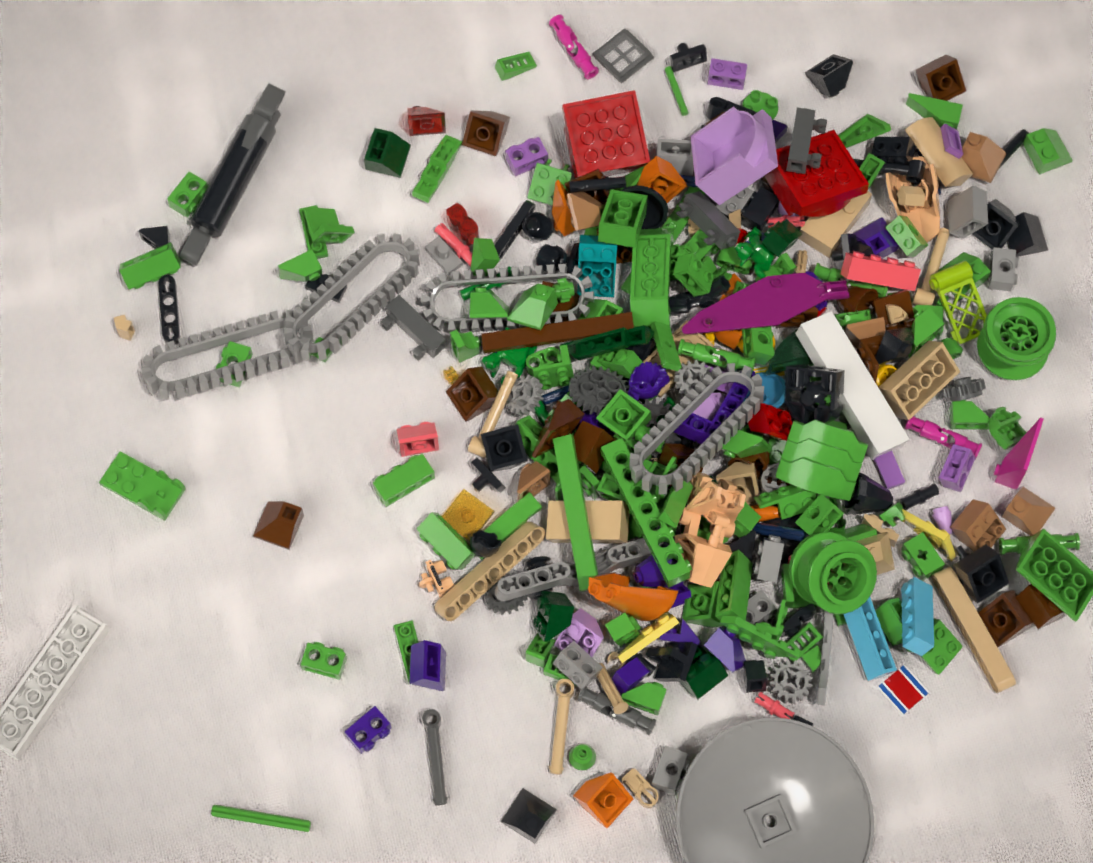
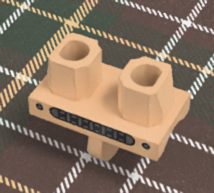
(434, 570)

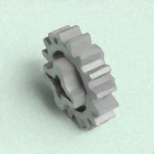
(692, 375)
(525, 395)
(786, 673)

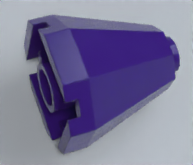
(649, 574)

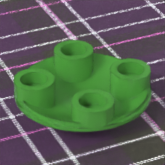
(759, 100)

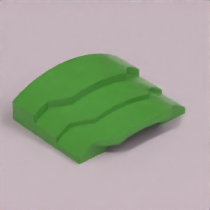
(822, 459)

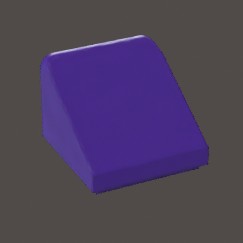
(779, 129)

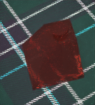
(425, 121)

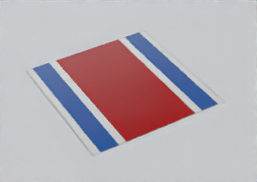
(903, 689)

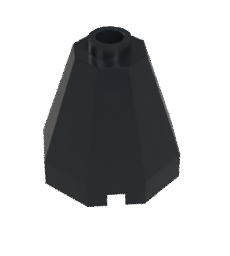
(868, 497)

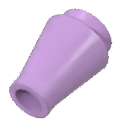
(943, 518)

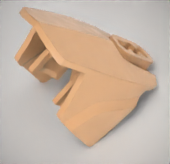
(926, 217)

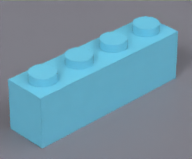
(917, 616)
(870, 641)

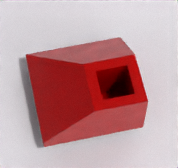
(771, 422)

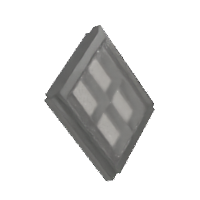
(623, 55)

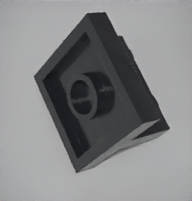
(673, 660)

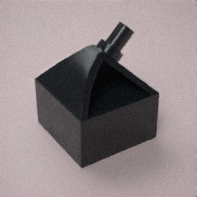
(981, 572)

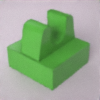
(890, 513)

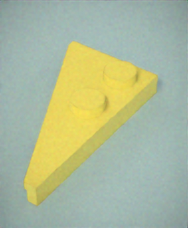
(937, 537)
(648, 635)

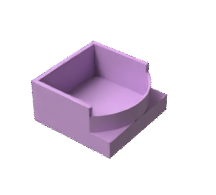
(733, 153)

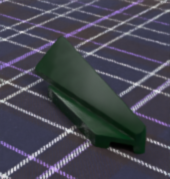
(609, 342)

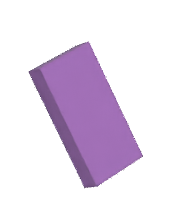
(951, 141)
(889, 470)

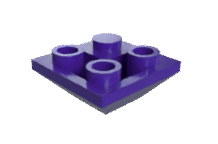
(878, 238)

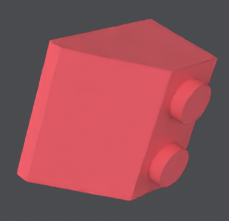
(417, 439)

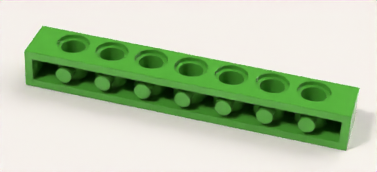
(671, 573)

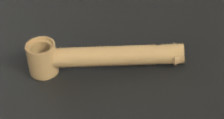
(924, 295)
(476, 445)
(561, 726)

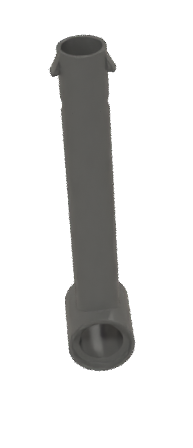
(435, 757)

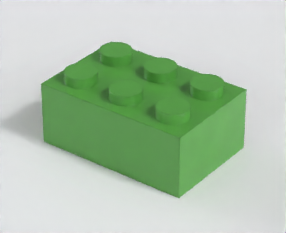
(622, 218)

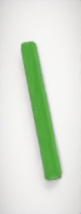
(261, 818)

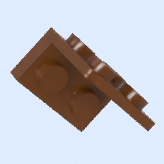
(900, 299)
(867, 352)

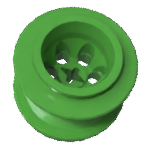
(1034, 327)
(820, 561)

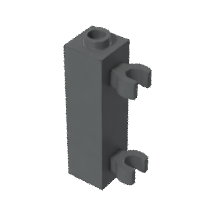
(801, 139)
(709, 220)
(419, 329)

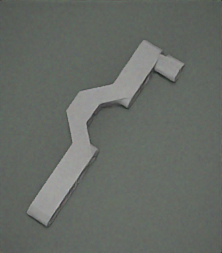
(567, 572)

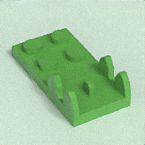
(143, 485)

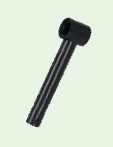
(914, 171)

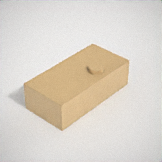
(825, 231)
(919, 379)
(606, 520)

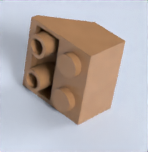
(978, 525)

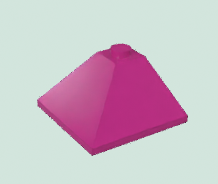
(1017, 460)

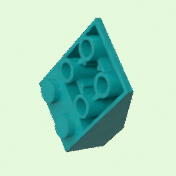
(599, 263)

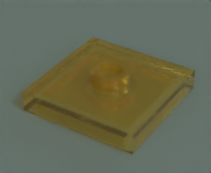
(467, 514)

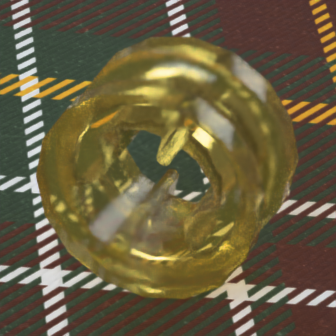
(450, 375)

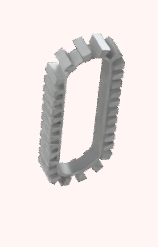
(364, 312)
(439, 322)
(164, 387)
(681, 413)

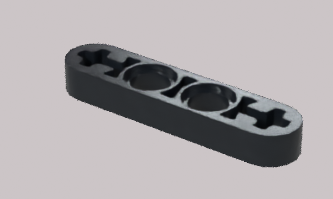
(513, 228)
(169, 309)

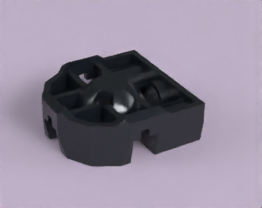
(803, 408)

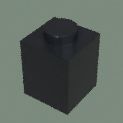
(755, 676)

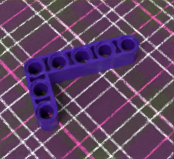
(699, 429)

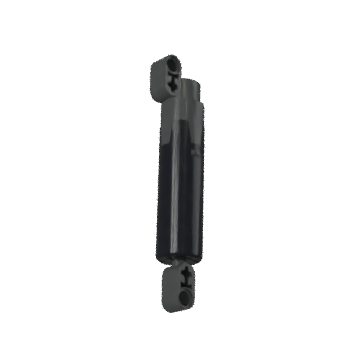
(233, 174)

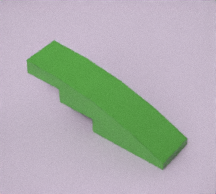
(437, 168)
(514, 518)

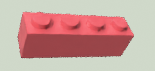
(880, 271)

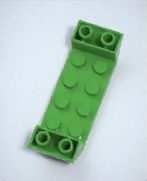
(651, 277)

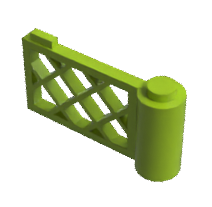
(949, 280)

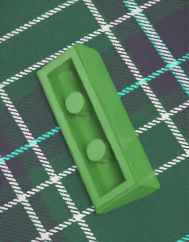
(675, 504)

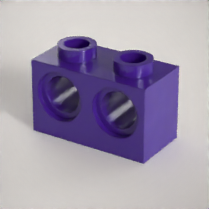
(364, 726)

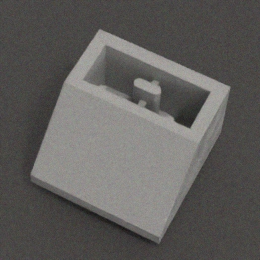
(677, 153)

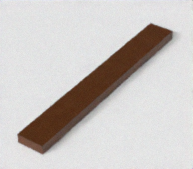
(554, 332)

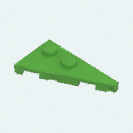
(863, 130)

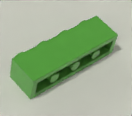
(734, 587)

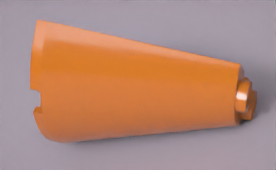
(639, 602)

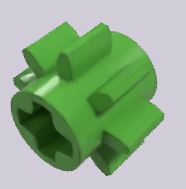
(564, 290)

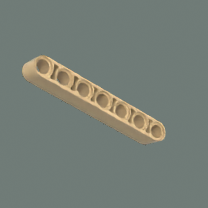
(528, 537)
(973, 629)

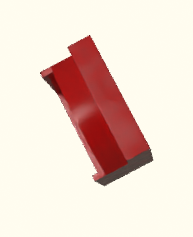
(605, 135)
(820, 189)

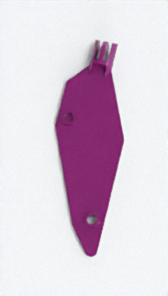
(766, 303)

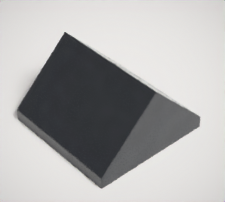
(1028, 236)
(504, 448)

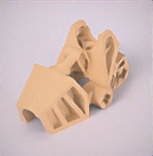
(720, 506)

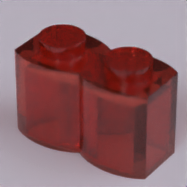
(462, 224)

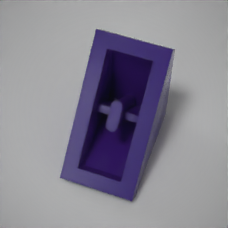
(629, 675)

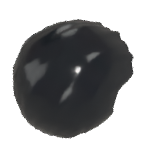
(538, 226)
(551, 255)
(484, 543)

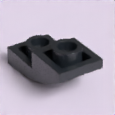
(793, 624)

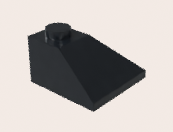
(830, 75)
(1000, 225)
(895, 346)
(528, 815)

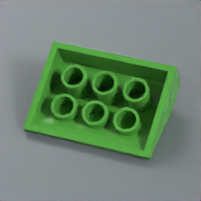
(1056, 573)

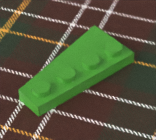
(759, 639)

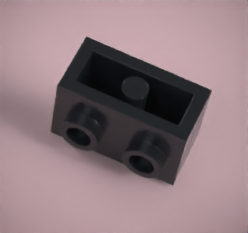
(894, 149)
(760, 209)

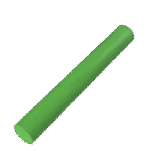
(676, 90)

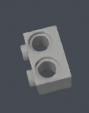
(756, 616)
(577, 665)

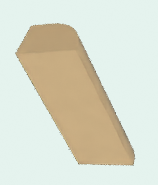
(928, 139)

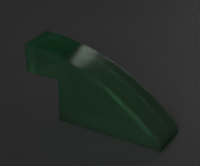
(788, 353)

